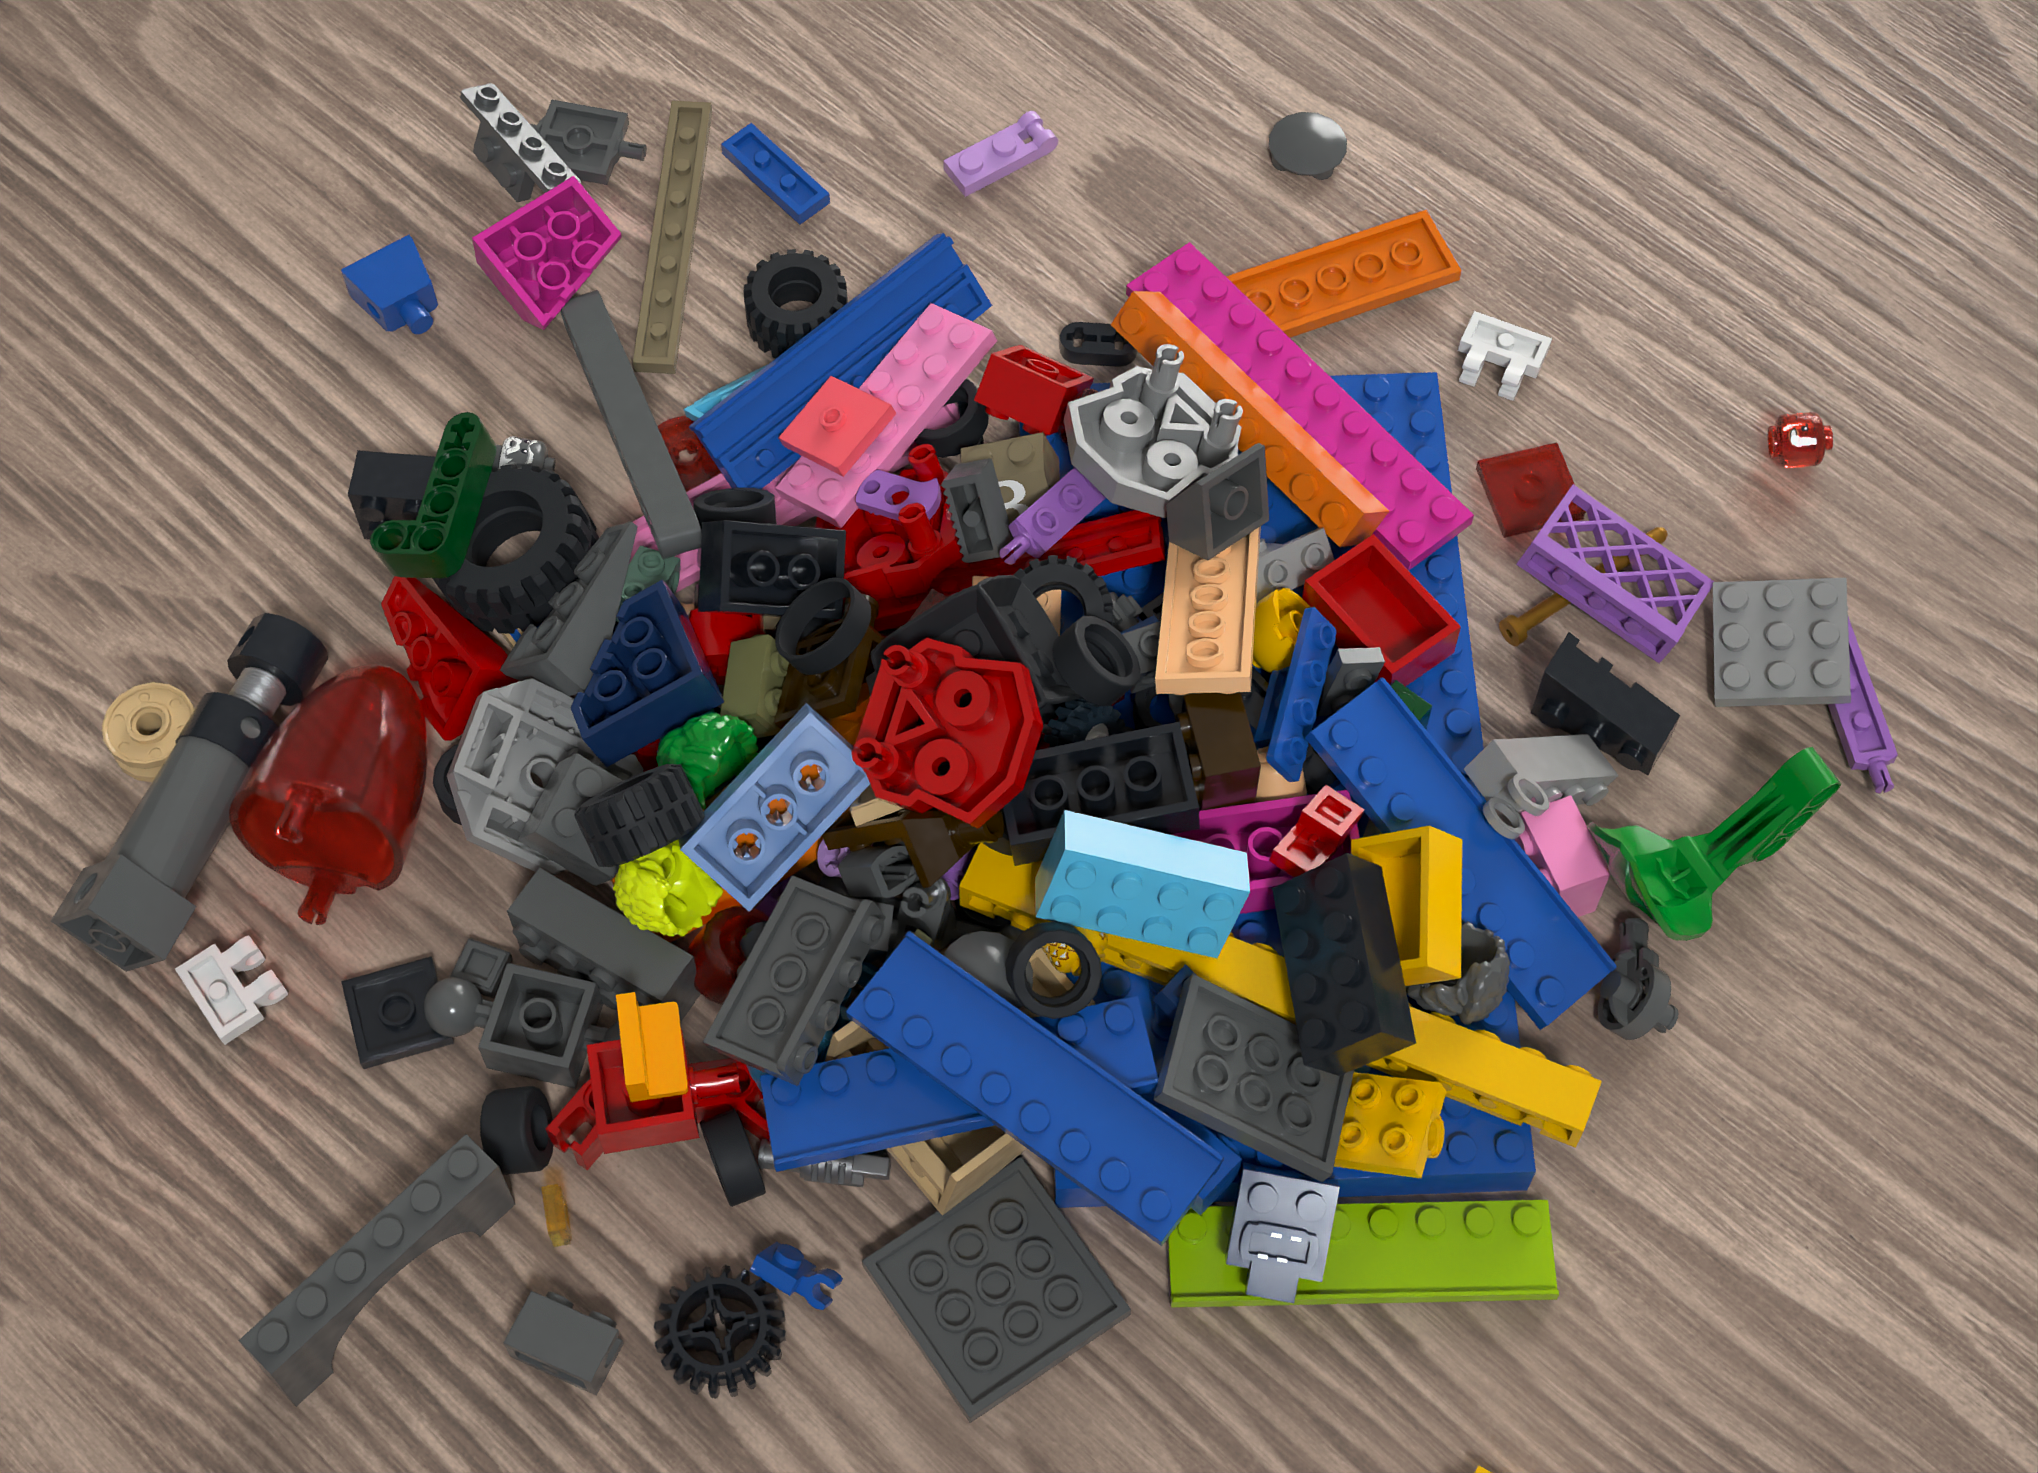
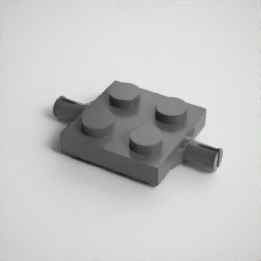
(588, 139)

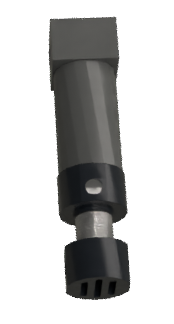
(135, 898)

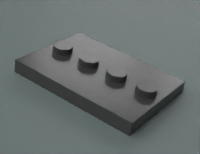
(1248, 1079)

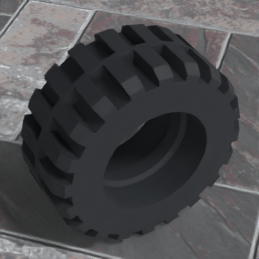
(519, 591)

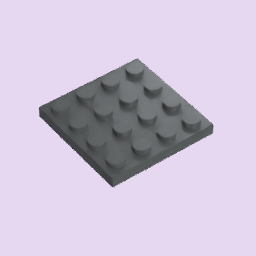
(996, 1289)

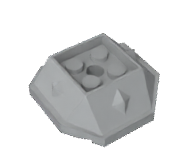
(505, 739)

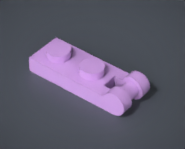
(1000, 154)

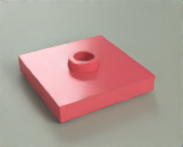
(837, 426)

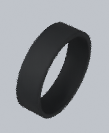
(840, 644)

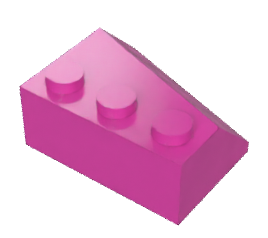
(546, 250)

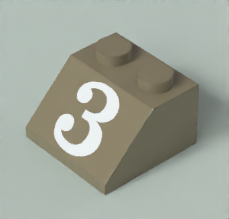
(1023, 467)

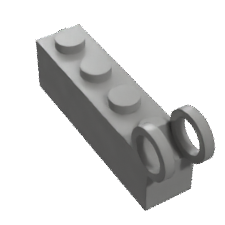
(1537, 771)

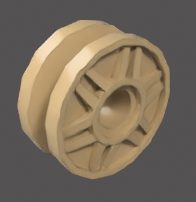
(137, 715)

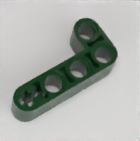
(449, 509)

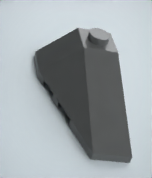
(581, 618)

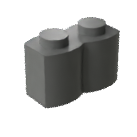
(878, 871)

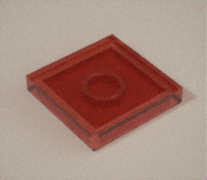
(1527, 488)

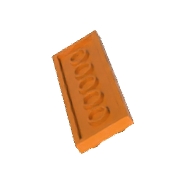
(1351, 274)

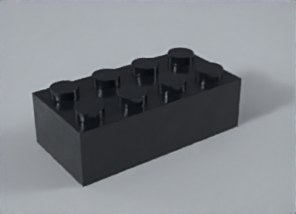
(1121, 778)
(1343, 965)

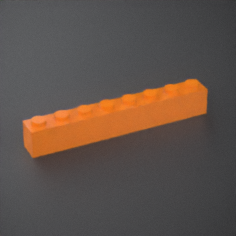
(1292, 456)

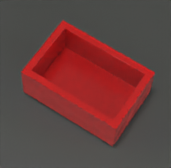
(1383, 606)

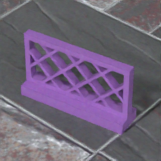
(1602, 593)

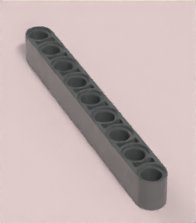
(631, 426)

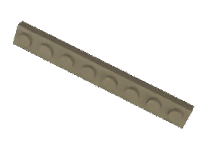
(672, 238)

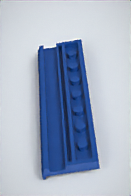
(848, 345)
(1411, 783)
(1036, 1088)
(887, 1102)

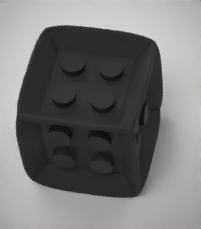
(992, 622)

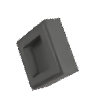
(482, 966)

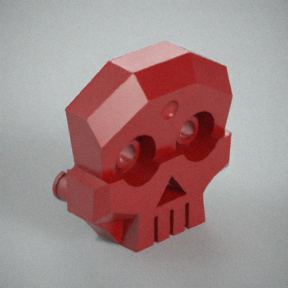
(903, 554)
(985, 742)

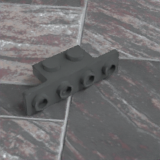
(512, 146)

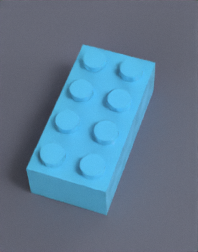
(1141, 884)

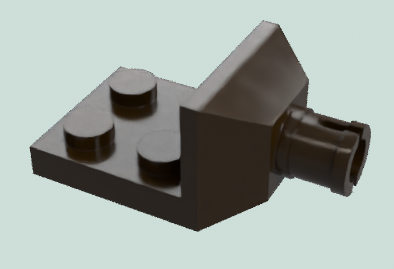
(836, 690)
(931, 838)

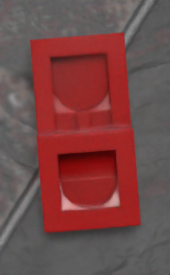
(1317, 833)

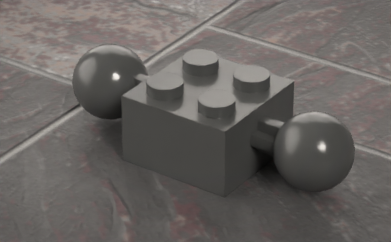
(531, 1028)

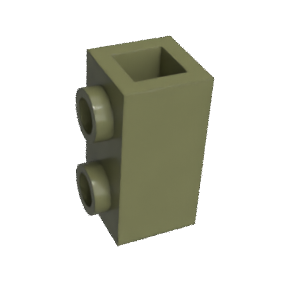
(754, 683)

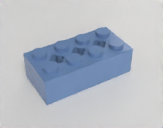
(777, 837)

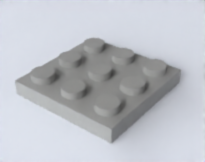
(1781, 642)

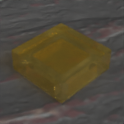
(556, 1215)

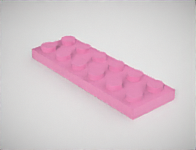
(917, 382)

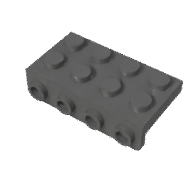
(795, 980)

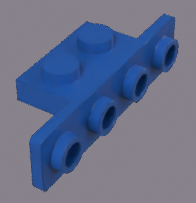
(1295, 696)

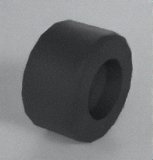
(515, 1129)

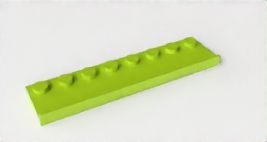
(1386, 1256)

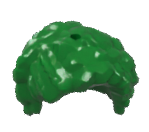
(709, 751)

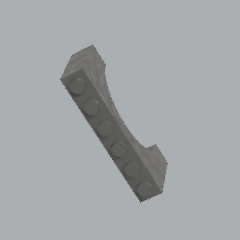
(302, 1332)

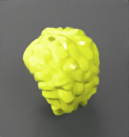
(665, 891)

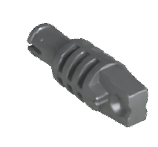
(842, 1171)

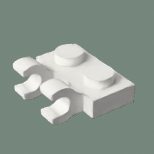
(1505, 346)
(220, 993)

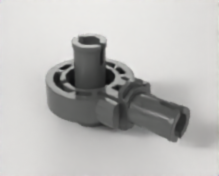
(1623, 1002)

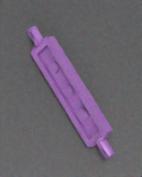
(1052, 516)
(1863, 725)

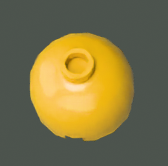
(1277, 629)

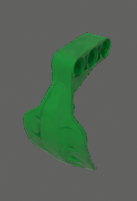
(1678, 877)

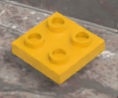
(1391, 1125)

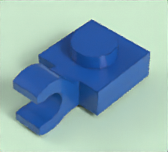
(790, 1272)

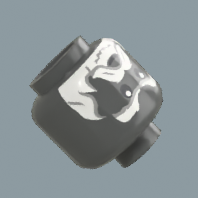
(523, 451)

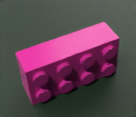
(1257, 831)

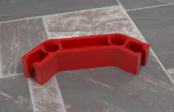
(581, 1110)

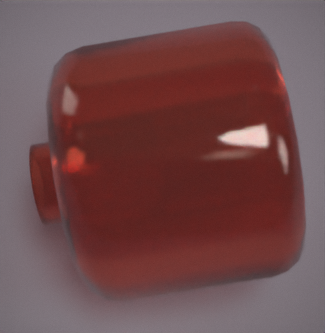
(718, 951)

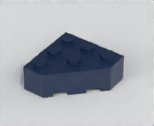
(644, 678)

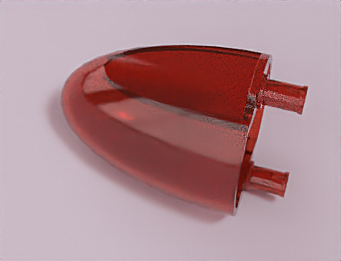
(338, 787)

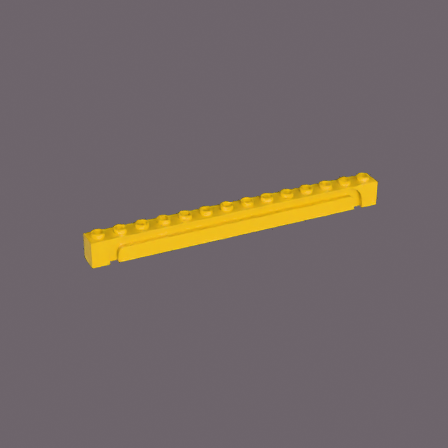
(1468, 1063)

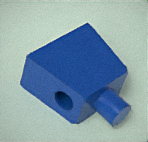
(393, 287)

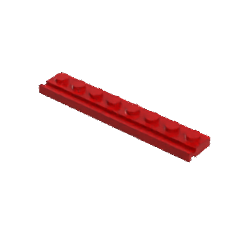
(1103, 544)

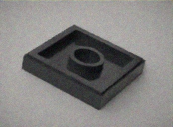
(389, 1012)

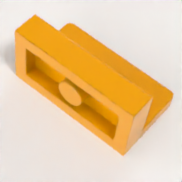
(651, 1048)

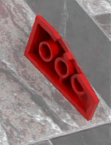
(445, 653)

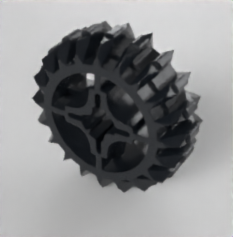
(703, 1337)

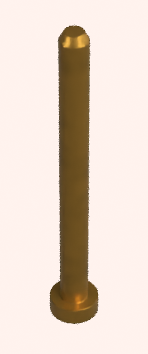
(1515, 628)

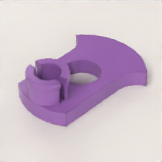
(876, 493)

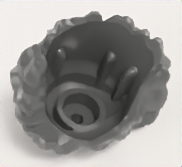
(1481, 981)

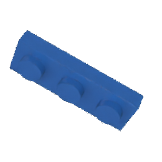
(775, 173)

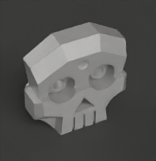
(1151, 434)

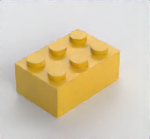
(1423, 896)

